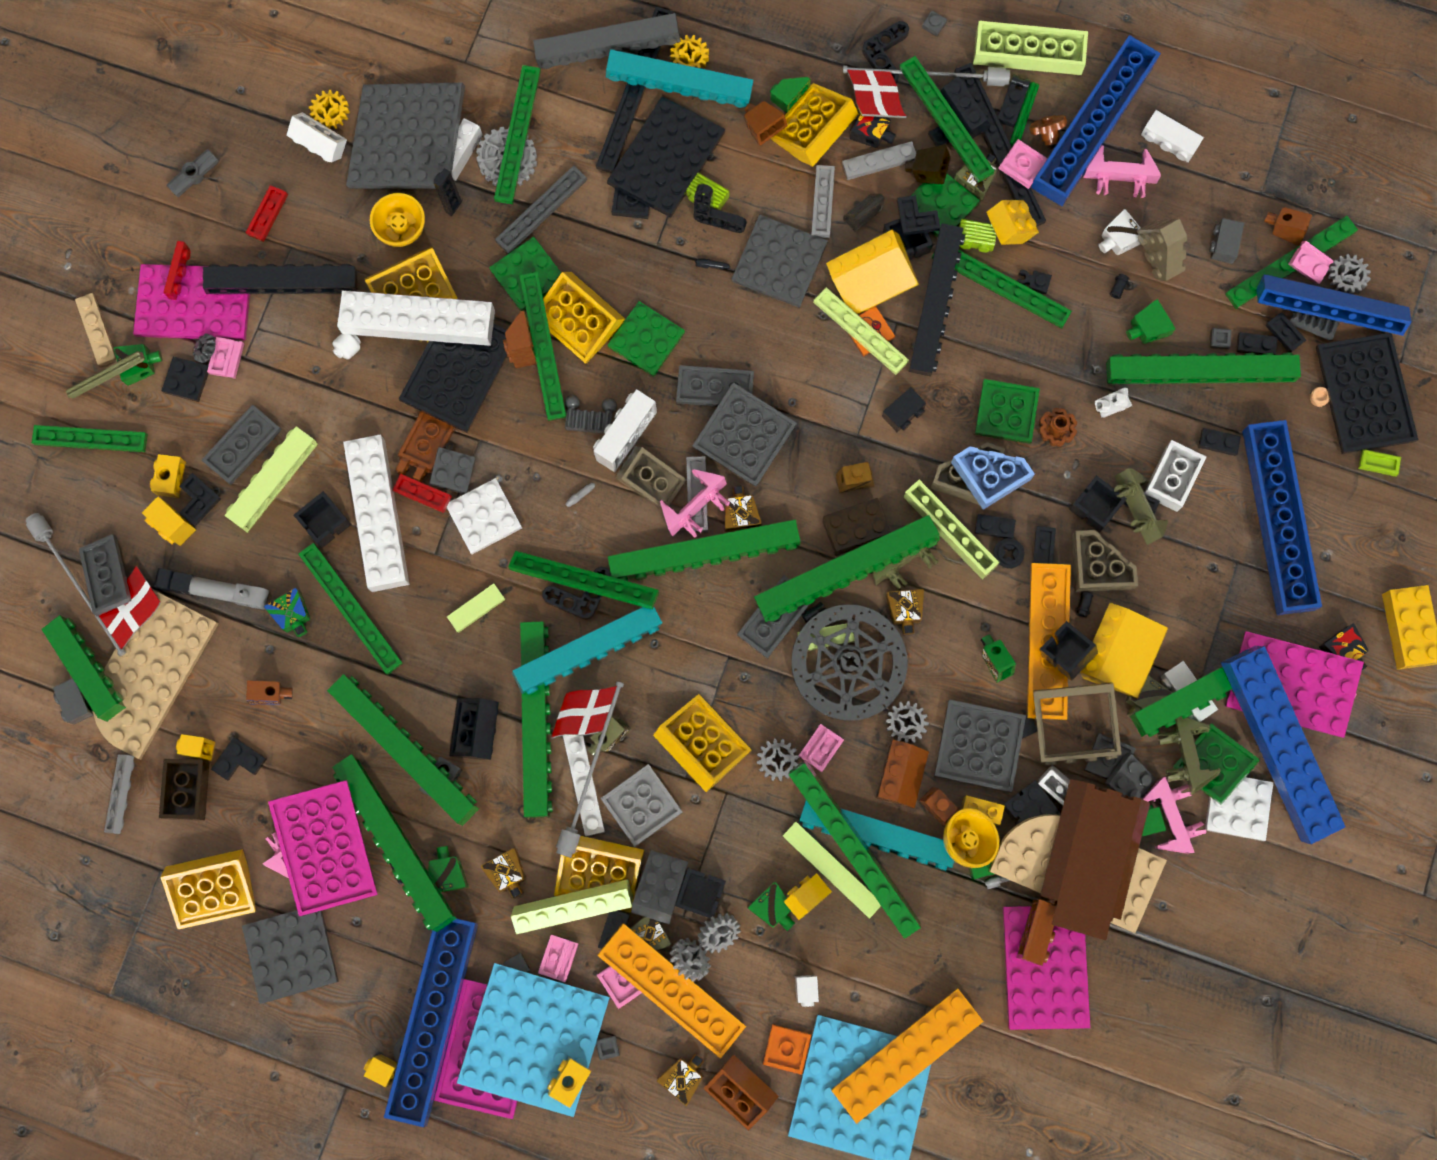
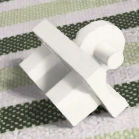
(1113, 403)

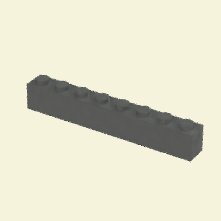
(598, 42)

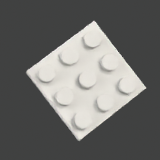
(483, 516)
(1243, 812)

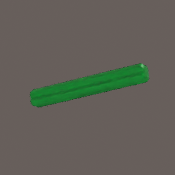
(1024, 113)

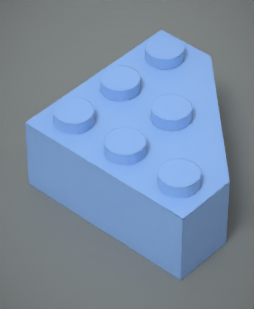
(991, 474)

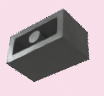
(1227, 240)
(72, 702)

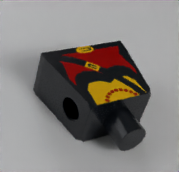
(872, 130)
(1346, 644)

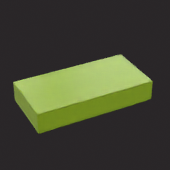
(1379, 462)

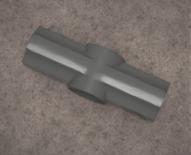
(184, 180)

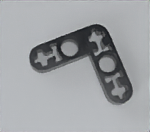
(880, 47)
(707, 215)
(578, 602)

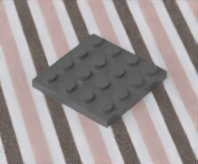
(779, 261)
(744, 434)
(980, 746)
(289, 955)

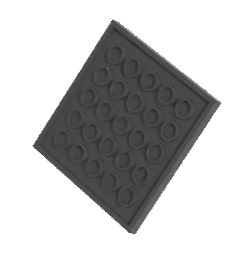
(405, 135)

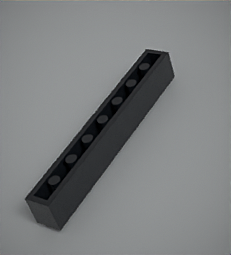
(279, 279)
(936, 300)

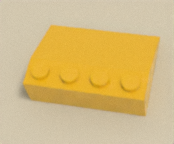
(815, 123)
(873, 272)
(413, 276)
(580, 316)
(1126, 650)
(702, 742)
(598, 864)
(209, 889)

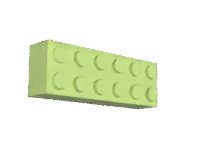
(1030, 48)

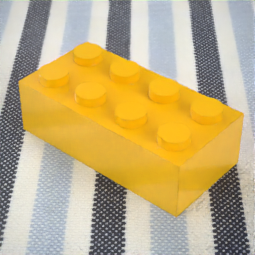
(1411, 626)

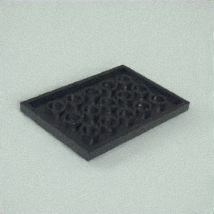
(666, 156)
(455, 379)
(1366, 393)

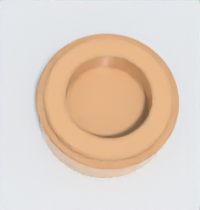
(1319, 396)

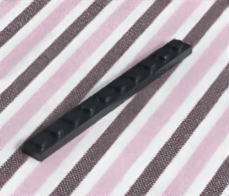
(625, 113)
(998, 142)

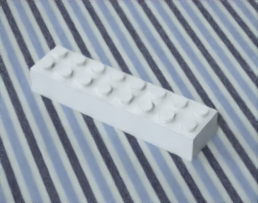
(416, 318)
(376, 513)

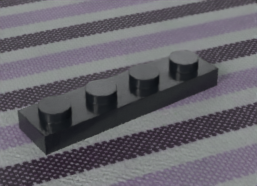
(447, 191)
(1043, 546)

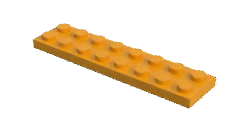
(1047, 614)
(669, 991)
(907, 1055)

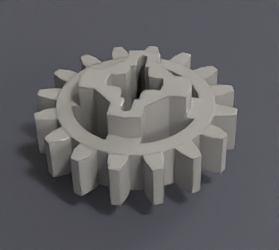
(1349, 282)
(910, 715)
(768, 761)
(719, 933)
(690, 959)

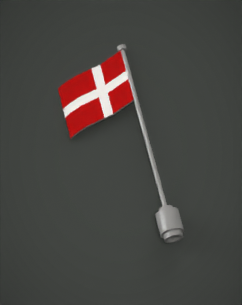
(879, 96)
(121, 621)
(583, 714)

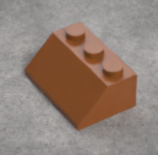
(519, 342)
(902, 774)
(1037, 933)
(741, 1092)

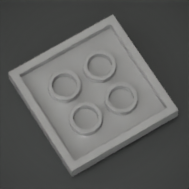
(641, 805)

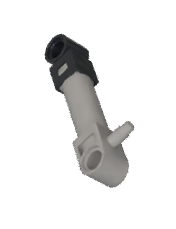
(191, 585)

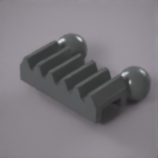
(1317, 325)
(588, 421)

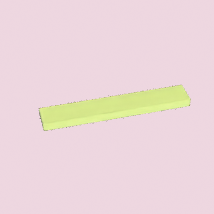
(861, 331)
(832, 869)

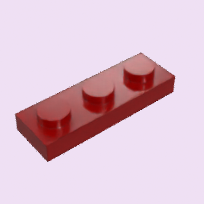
(266, 213)
(177, 270)
(422, 493)

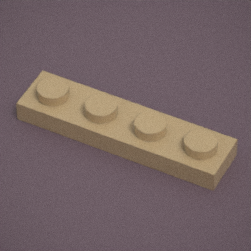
(96, 329)

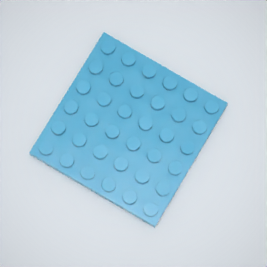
(526, 1033)
(819, 1116)

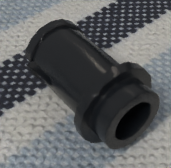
(1119, 286)
(1084, 604)
(807, 615)

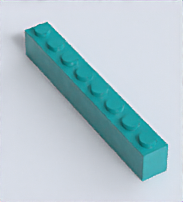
(679, 78)
(586, 648)
(888, 838)

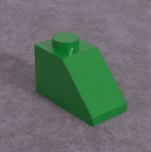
(788, 92)

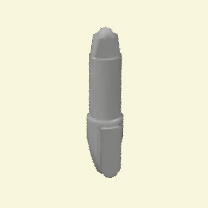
(580, 494)
(995, 881)

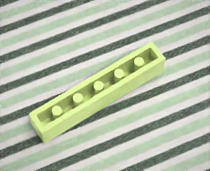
(271, 479)
(951, 529)
(572, 906)

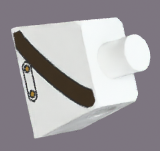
(1120, 234)

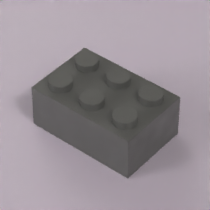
(659, 887)

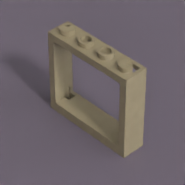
(1089, 755)

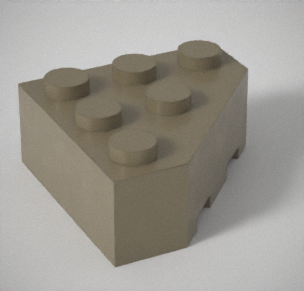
(1164, 247)
(950, 482)
(1100, 565)

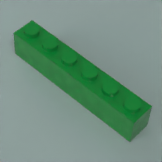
(83, 668)
(1182, 703)

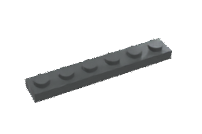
(541, 209)

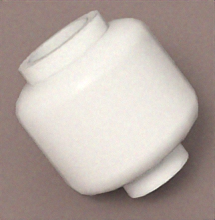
(346, 346)

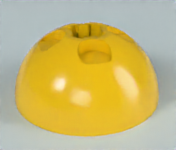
(390, 215)
(971, 838)

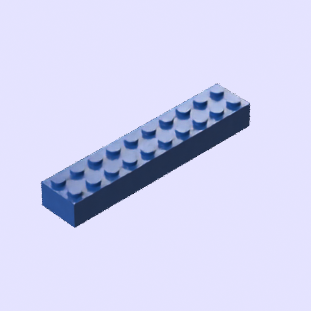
(1095, 120)
(1281, 518)
(1283, 744)
(430, 1023)

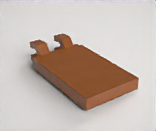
(422, 444)

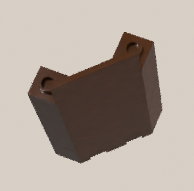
(1093, 857)

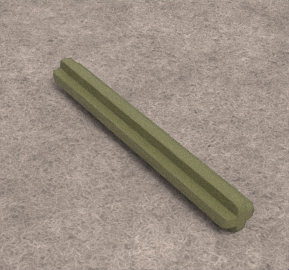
(105, 374)

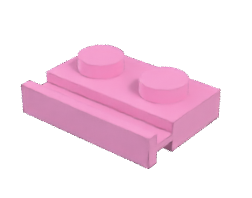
(1310, 262)
(226, 358)
(821, 748)
(558, 958)

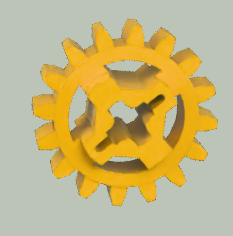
(697, 49)
(323, 105)

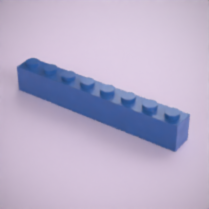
(1333, 305)

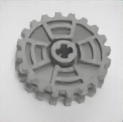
(491, 156)

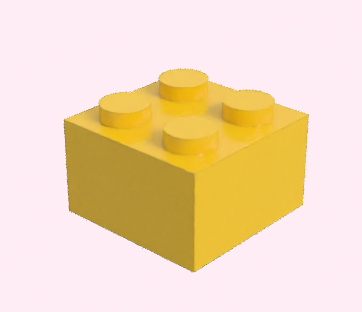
(1012, 222)
(168, 522)

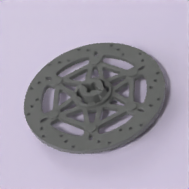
(846, 613)

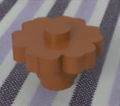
(1049, 128)
(1057, 427)

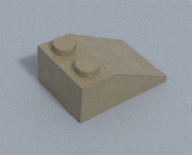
(650, 477)

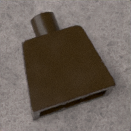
(930, 165)

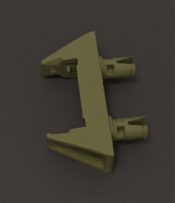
(1129, 486)
(891, 570)
(1191, 770)

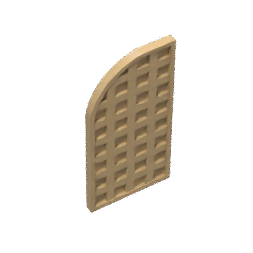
(153, 673)
(1026, 855)

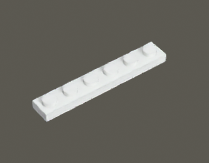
(580, 768)

